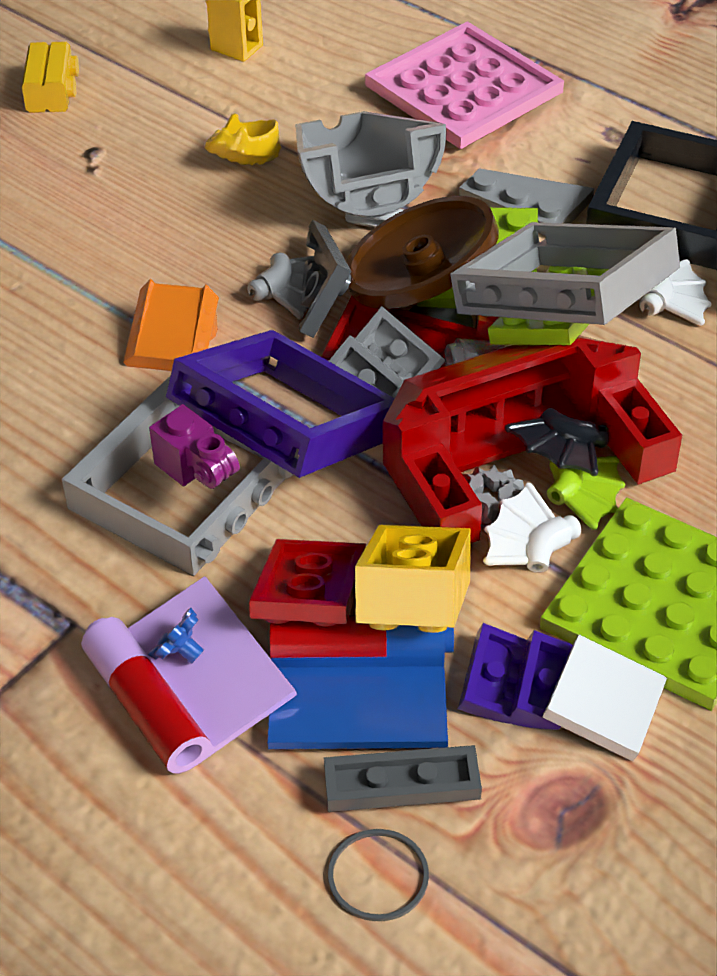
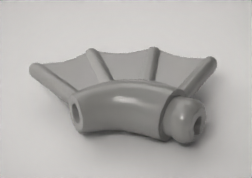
(282, 282)

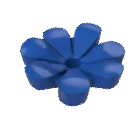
(179, 640)

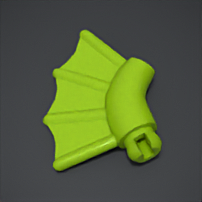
(586, 494)

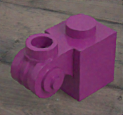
(190, 450)

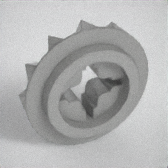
(499, 482)

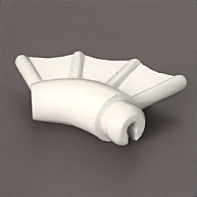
(680, 294)
(528, 532)

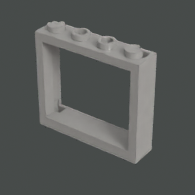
(503, 285)
(121, 451)

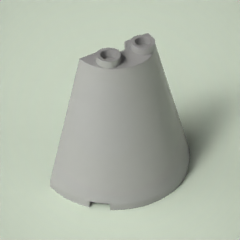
(370, 160)

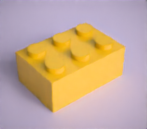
(413, 577)

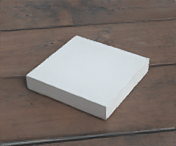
(605, 698)

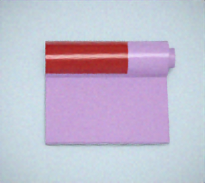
(180, 705)

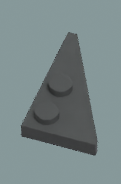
(322, 279)

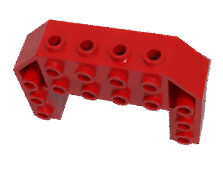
(459, 414)

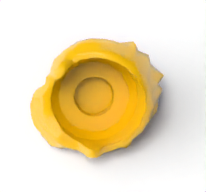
(246, 141)

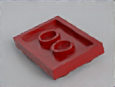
(307, 582)

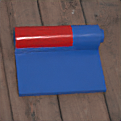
(360, 686)

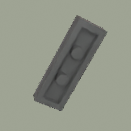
(402, 778)

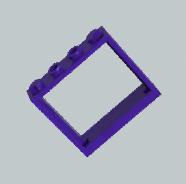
(206, 387)

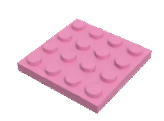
(464, 83)

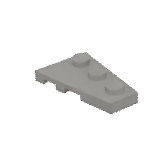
(555, 200)

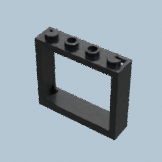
(666, 147)

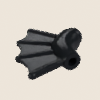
(562, 439)

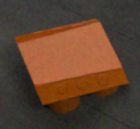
(170, 324)

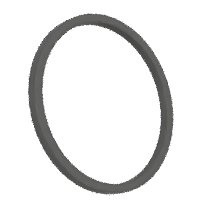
(378, 917)

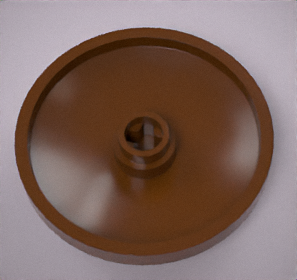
(418, 249)

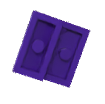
(513, 677)

